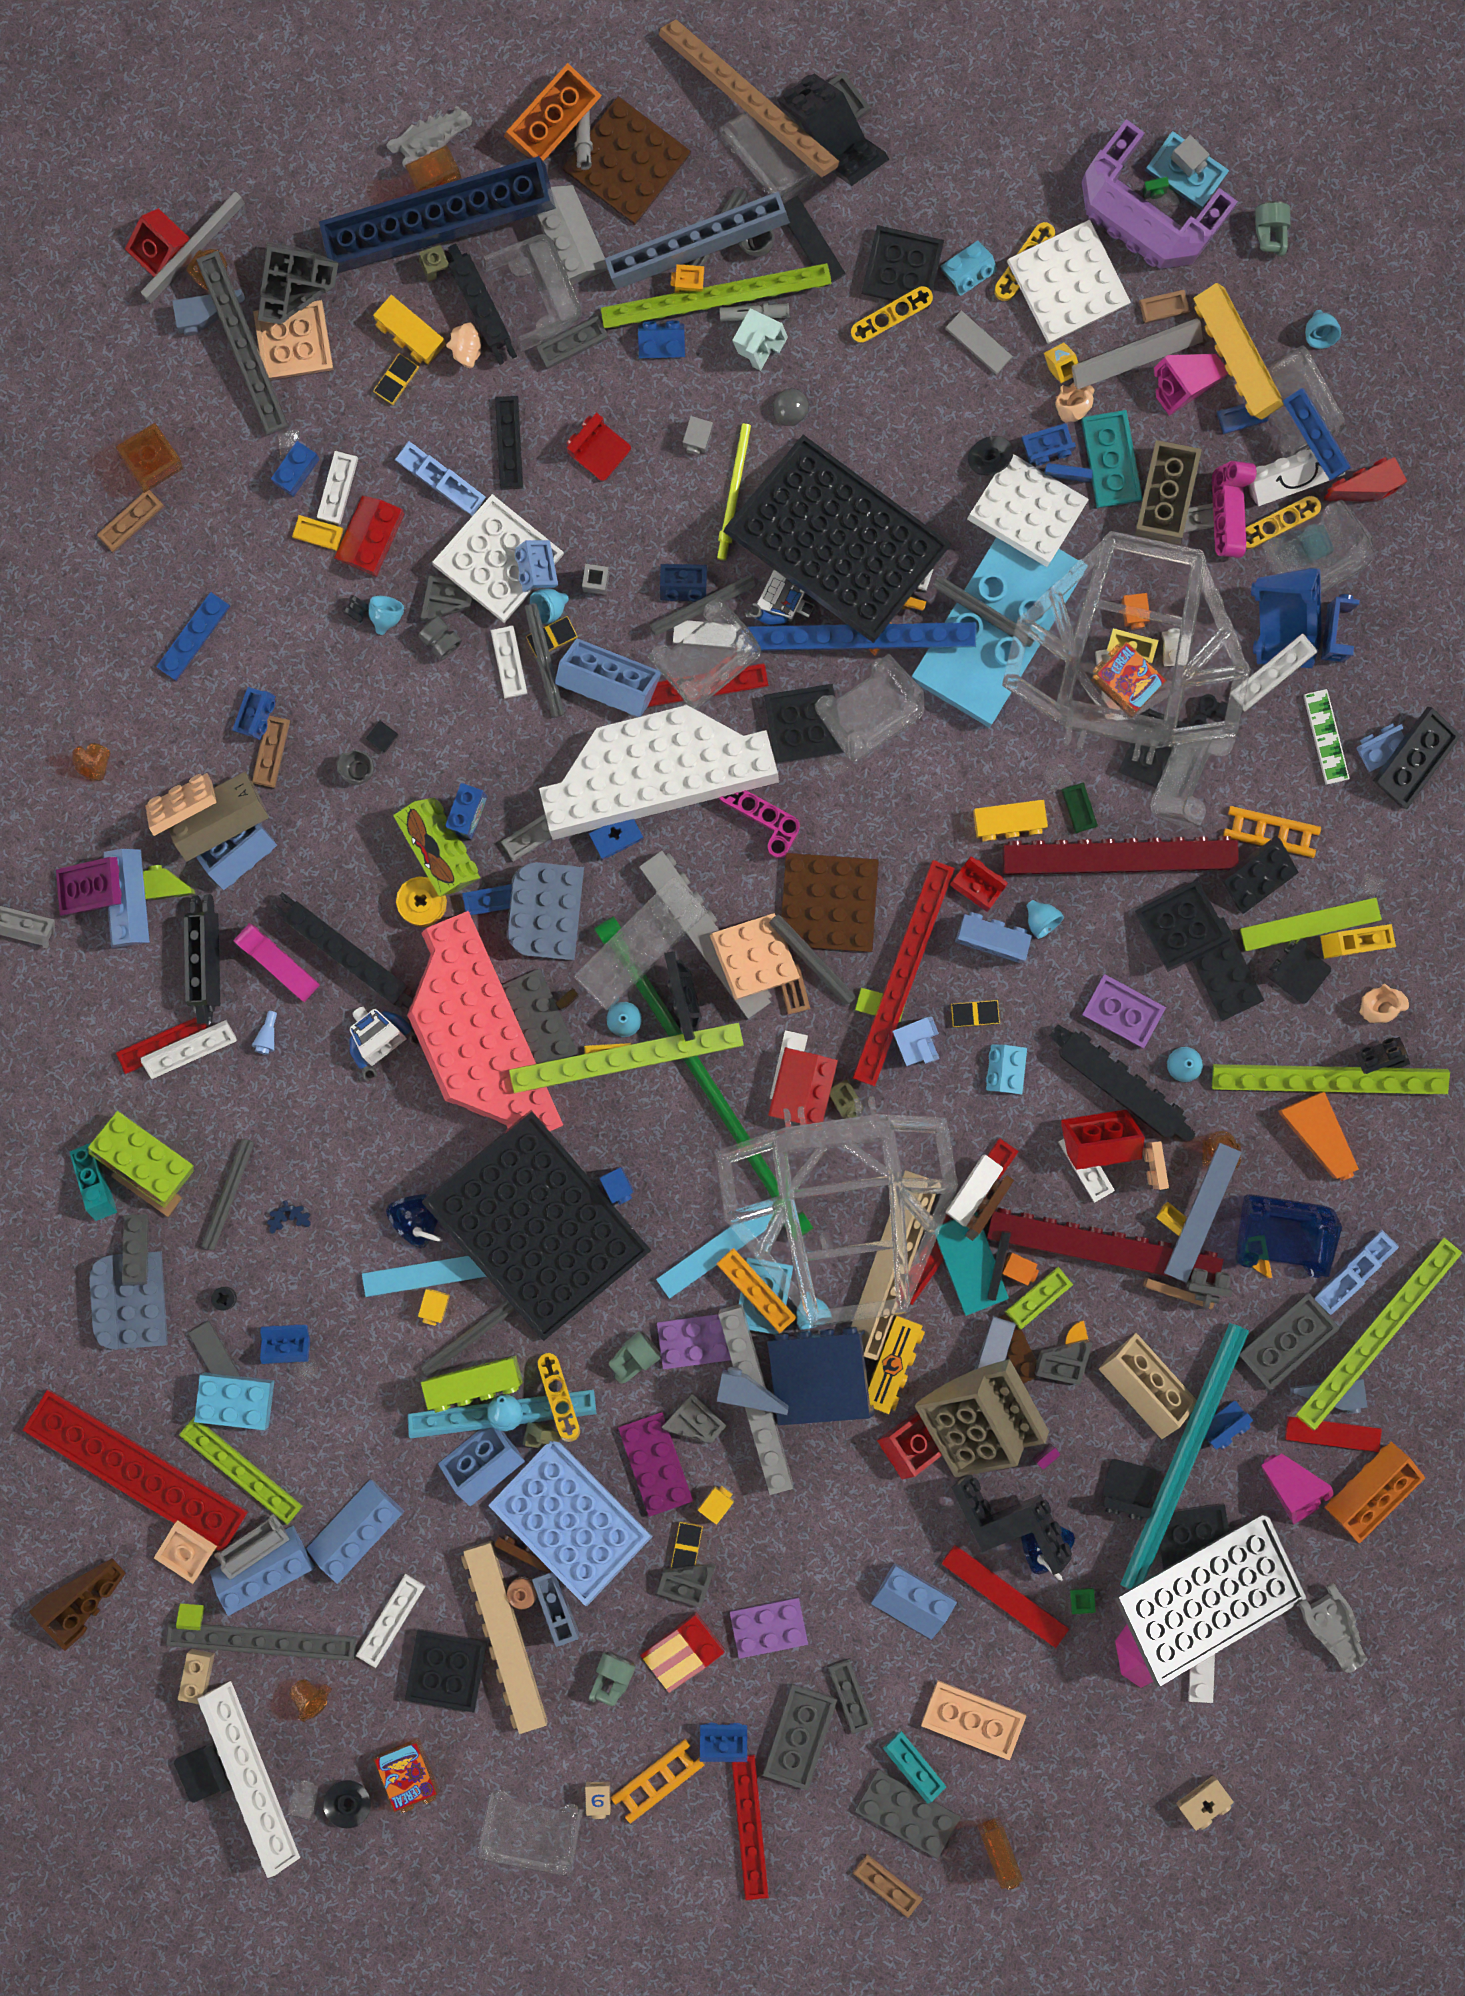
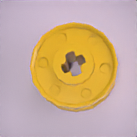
(420, 915)

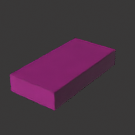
(1046, 1456)

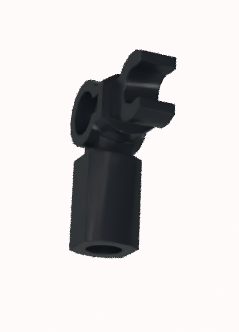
(1206, 706)

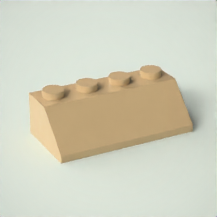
(1149, 1386)

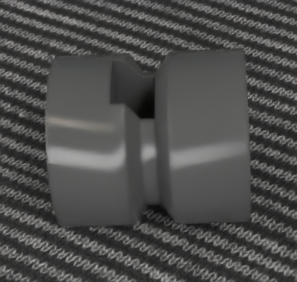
(441, 640)

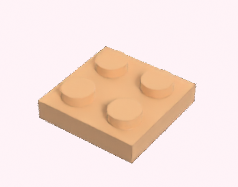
(1157, 1175)
(185, 1552)

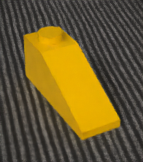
(1357, 941)

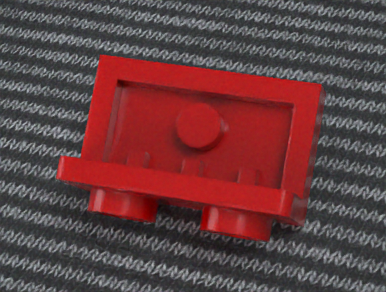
(979, 883)

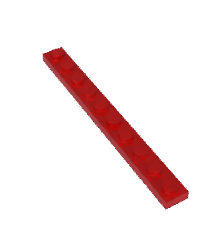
(903, 973)

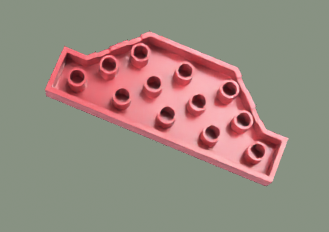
(472, 1028)

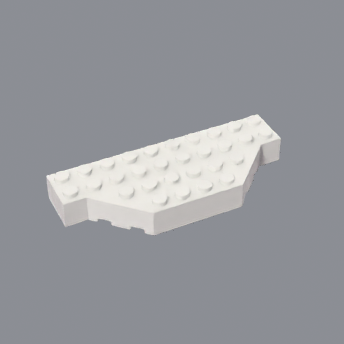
(654, 768)

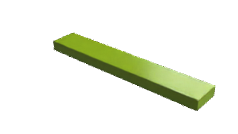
(1310, 924)
(241, 1471)

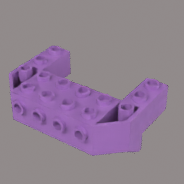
(1138, 221)

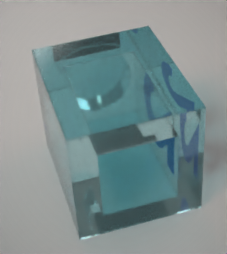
(1316, 542)

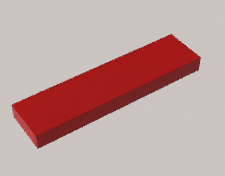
(131, 1057)
(1334, 1434)

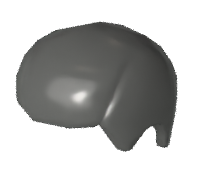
(764, 244)
(790, 407)
(346, 766)

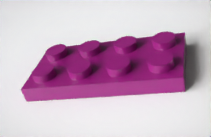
(88, 886)
(655, 1464)

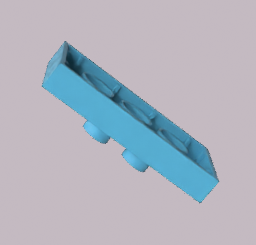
(974, 675)

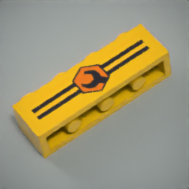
(893, 1362)

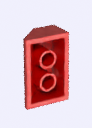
(370, 535)
(805, 1082)
(1102, 1139)

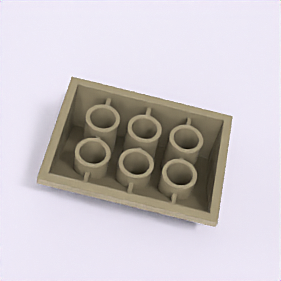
(983, 1419)

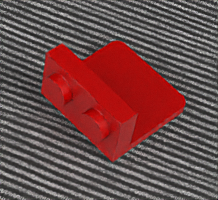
(598, 447)

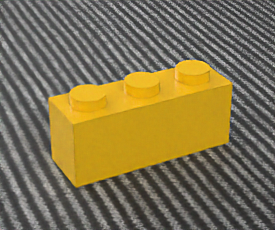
(408, 330)
(1010, 820)

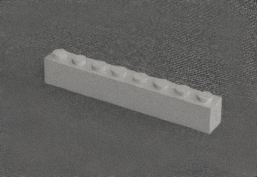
(658, 872)
(761, 1422)

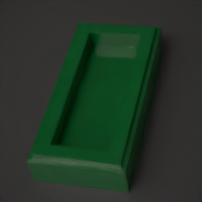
(1079, 808)

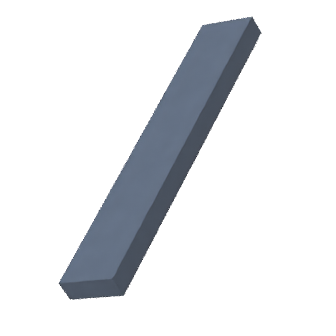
(1202, 1212)

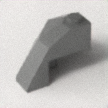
(292, 281)

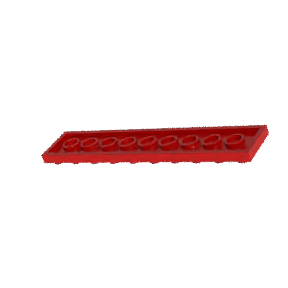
(134, 1469)

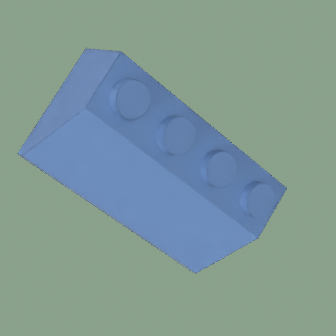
(607, 677)
(129, 919)
(354, 1531)
(264, 1576)

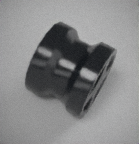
(356, 608)
(228, 1296)

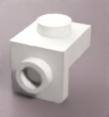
(1170, 645)

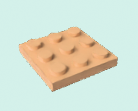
(296, 345)
(180, 803)
(754, 957)

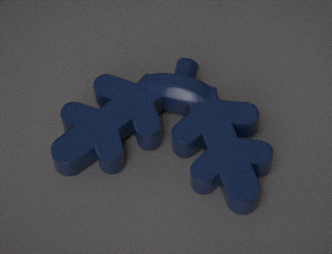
(295, 1212)

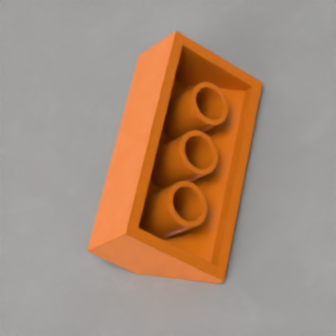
(552, 114)
(1375, 1492)

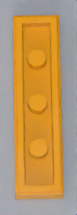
(756, 1290)

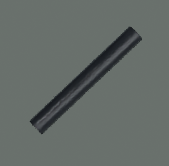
(999, 1265)

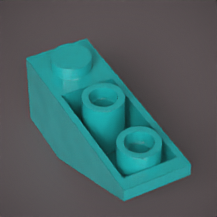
(92, 1184)

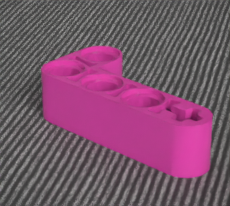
(1229, 507)
(776, 825)
(276, 962)

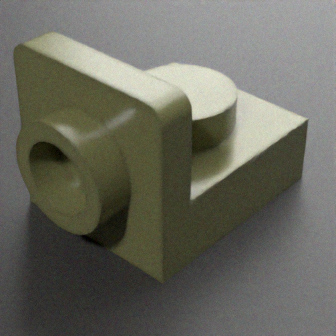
(433, 261)
(843, 1098)
(540, 1434)

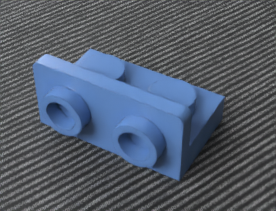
(536, 565)
(1379, 749)

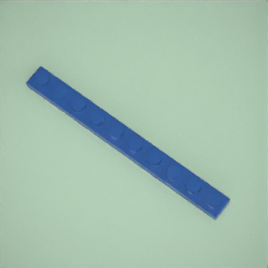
(845, 637)

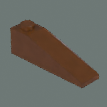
(69, 1607)

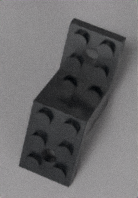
(833, 125)
(1013, 1522)

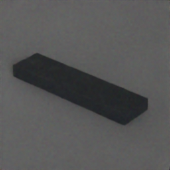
(811, 238)
(509, 442)

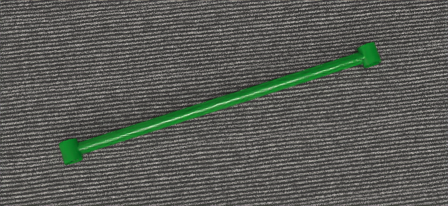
(606, 931)

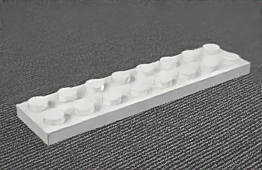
(248, 1779)

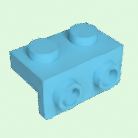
(969, 267)
(1006, 1069)

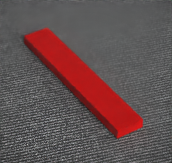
(749, 679)
(1005, 1596)
(750, 1829)

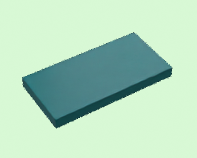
(1111, 459)
(969, 1266)

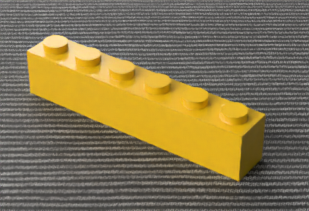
(1238, 351)

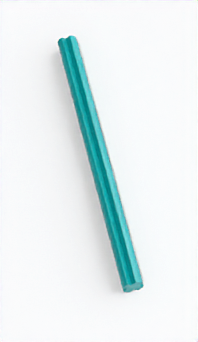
(1185, 1456)

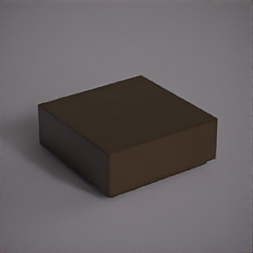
(567, 999)

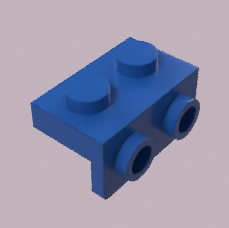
(661, 339)
(1048, 444)
(254, 713)
(284, 1344)
(1227, 1424)
(723, 1743)

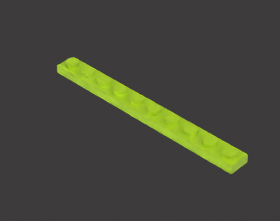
(716, 295)
(625, 1058)
(1330, 1079)
(1378, 1334)

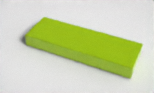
(1038, 1298)

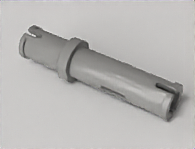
(583, 145)
(739, 313)

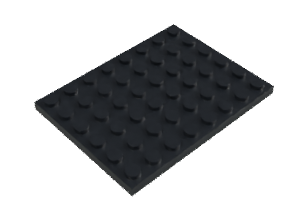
(837, 538)
(536, 1225)

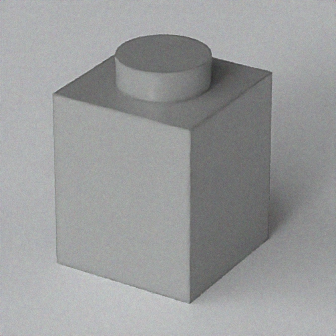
(1190, 156)
(697, 435)
(595, 579)

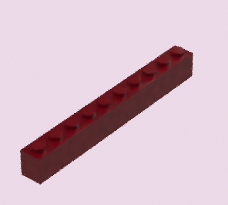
(1119, 857)
(1092, 1244)

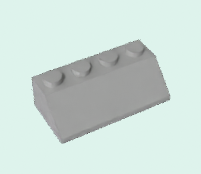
(572, 235)

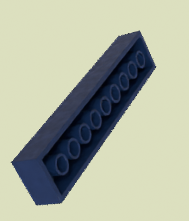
(438, 214)

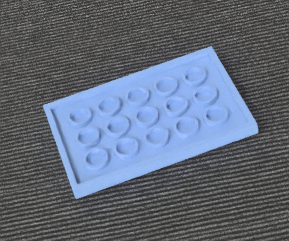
(570, 1521)

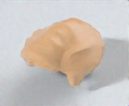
(465, 344)
(1073, 402)
(1383, 1004)

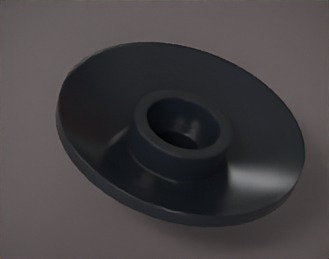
(990, 448)
(342, 1815)

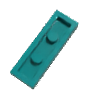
(914, 1767)

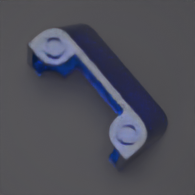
(1288, 1234)

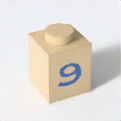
(598, 1799)

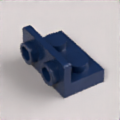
(683, 582)

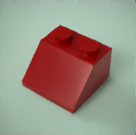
(155, 241)

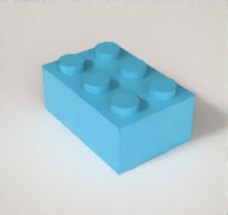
(234, 1401)

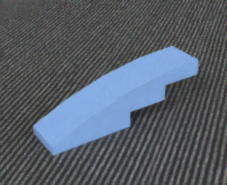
(440, 478)
(1356, 1272)

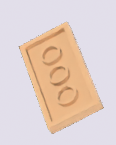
(973, 1720)

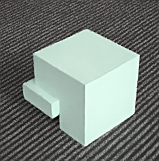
(758, 337)

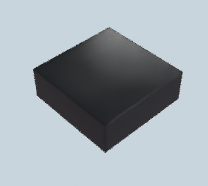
(382, 736)

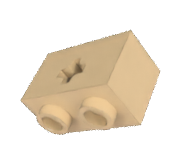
(196, 1675)
(1214, 1794)

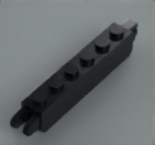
(345, 952)
(1121, 1085)

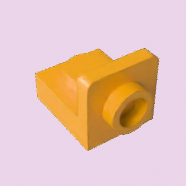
(688, 278)

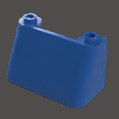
(1287, 609)

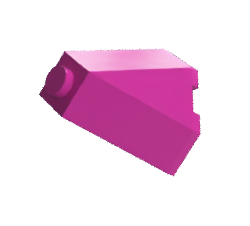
(1186, 378)
(1295, 1487)
(1130, 1659)

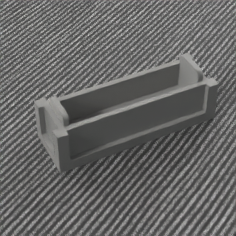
(26, 926)
(252, 1547)

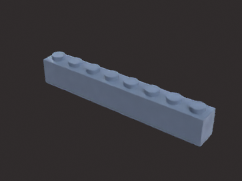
(697, 240)

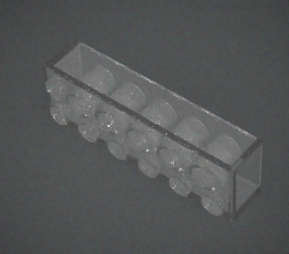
(640, 943)

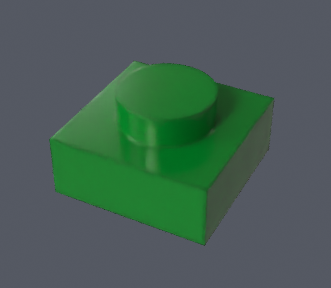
(1155, 188)
(1082, 1601)

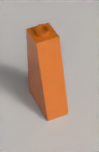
(1321, 1133)

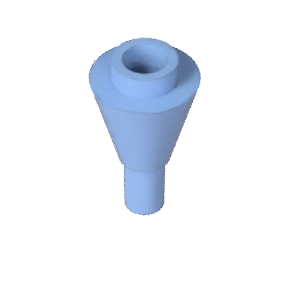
(265, 1039)

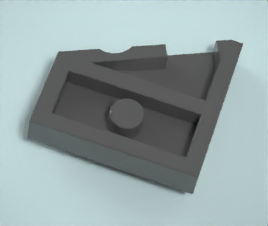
(444, 598)
(1064, 1362)
(694, 1421)
(687, 1583)

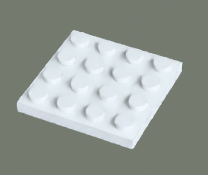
(1068, 281)
(1028, 510)
(484, 557)

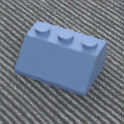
(237, 855)
(993, 937)
(480, 1464)
(914, 1601)

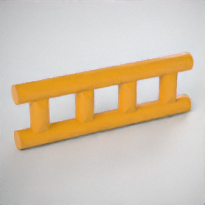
(1284, 824)
(659, 1766)

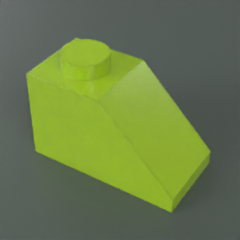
(163, 884)

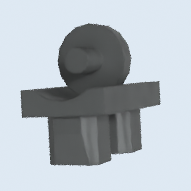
(1219, 1287)

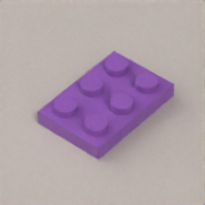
(1123, 1011)
(692, 1341)
(768, 1627)

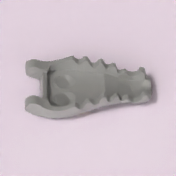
(429, 135)
(1334, 1625)

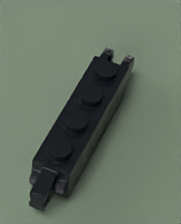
(480, 303)
(202, 958)

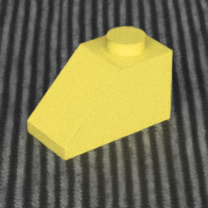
(1143, 645)

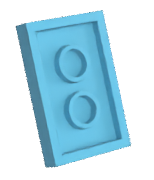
(1194, 189)
(755, 1319)

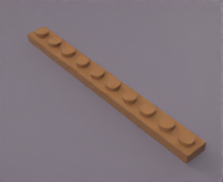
(749, 98)

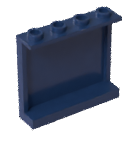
(820, 1376)

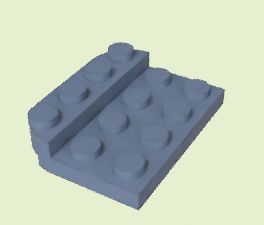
(545, 910)
(128, 1313)

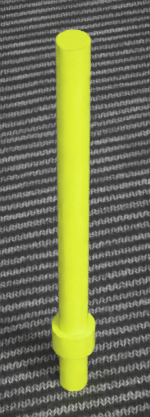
(734, 490)

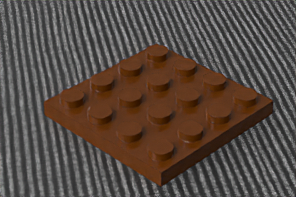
(628, 160)
(831, 900)

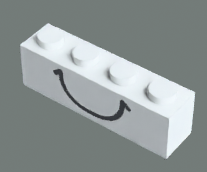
(1286, 477)

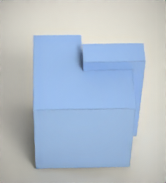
(916, 1041)

